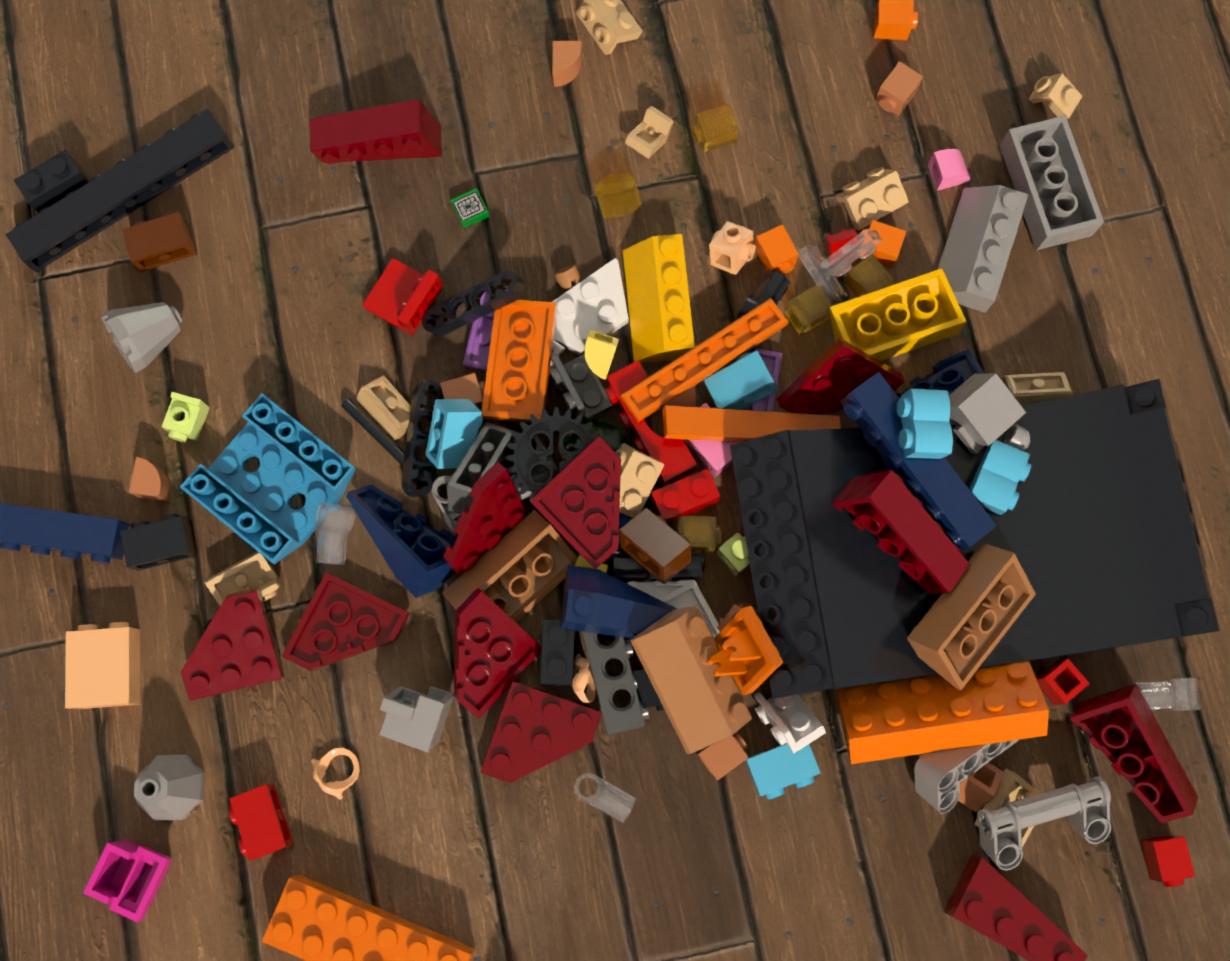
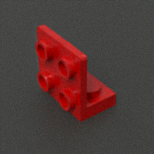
(403, 296)

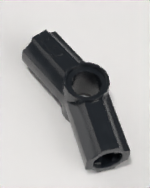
(625, 567)

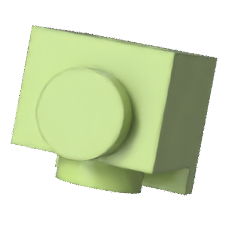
(192, 424)
(735, 554)

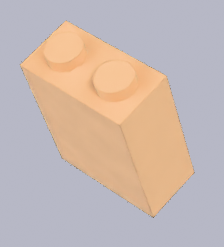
(102, 666)

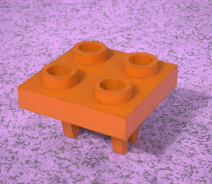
(745, 651)

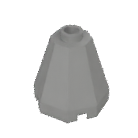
(142, 331)
(169, 787)

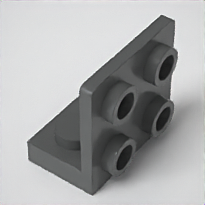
(580, 386)

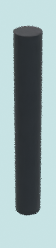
(374, 430)

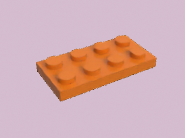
(519, 361)

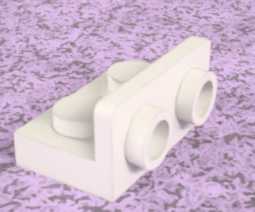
(791, 720)

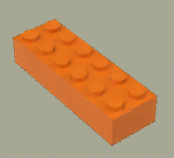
(935, 716)
(333, 926)

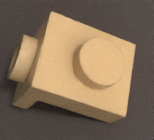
(1057, 94)
(650, 133)

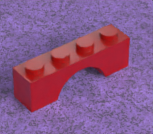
(671, 452)

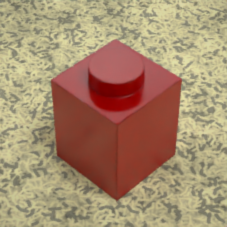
(1061, 682)
(1168, 859)

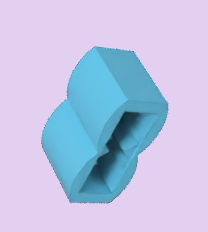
(925, 424)
(999, 476)

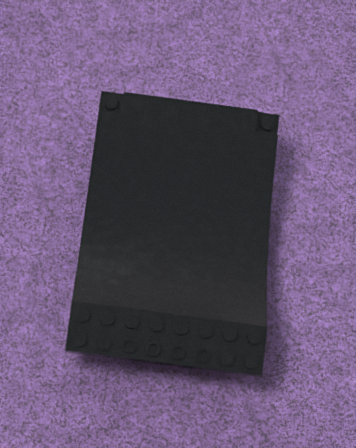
(1095, 528)

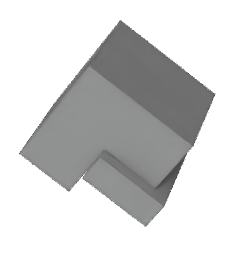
(983, 410)
(416, 717)

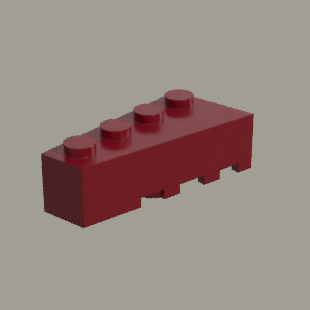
(376, 133)
(904, 529)
(1135, 744)
(1006, 916)

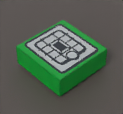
(470, 208)

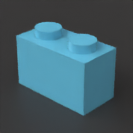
(741, 383)
(452, 431)
(781, 768)

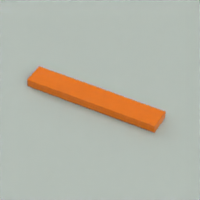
(704, 360)
(737, 425)

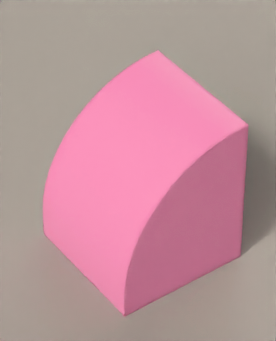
(948, 169)

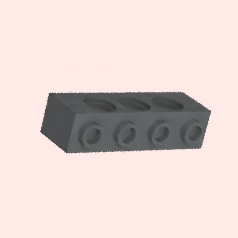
(616, 719)

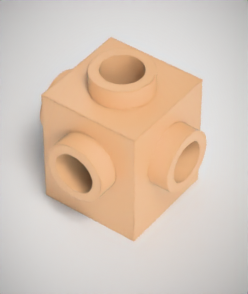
(731, 247)

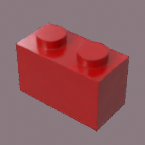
(685, 496)
(260, 822)

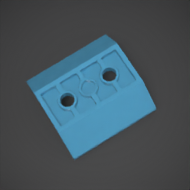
(260, 501)

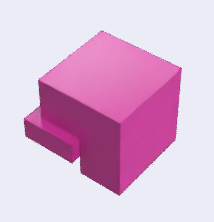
(128, 878)

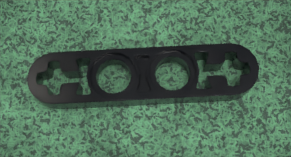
(473, 308)
(416, 437)

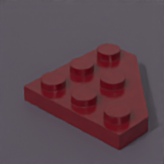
(833, 378)
(586, 502)
(490, 516)
(342, 624)
(234, 649)
(488, 652)
(536, 731)

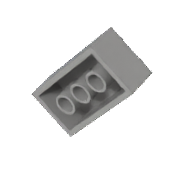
(1050, 169)

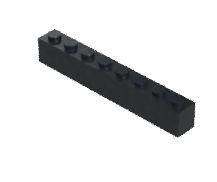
(119, 191)

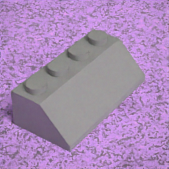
(981, 243)

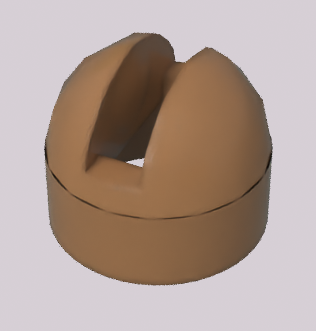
(568, 275)

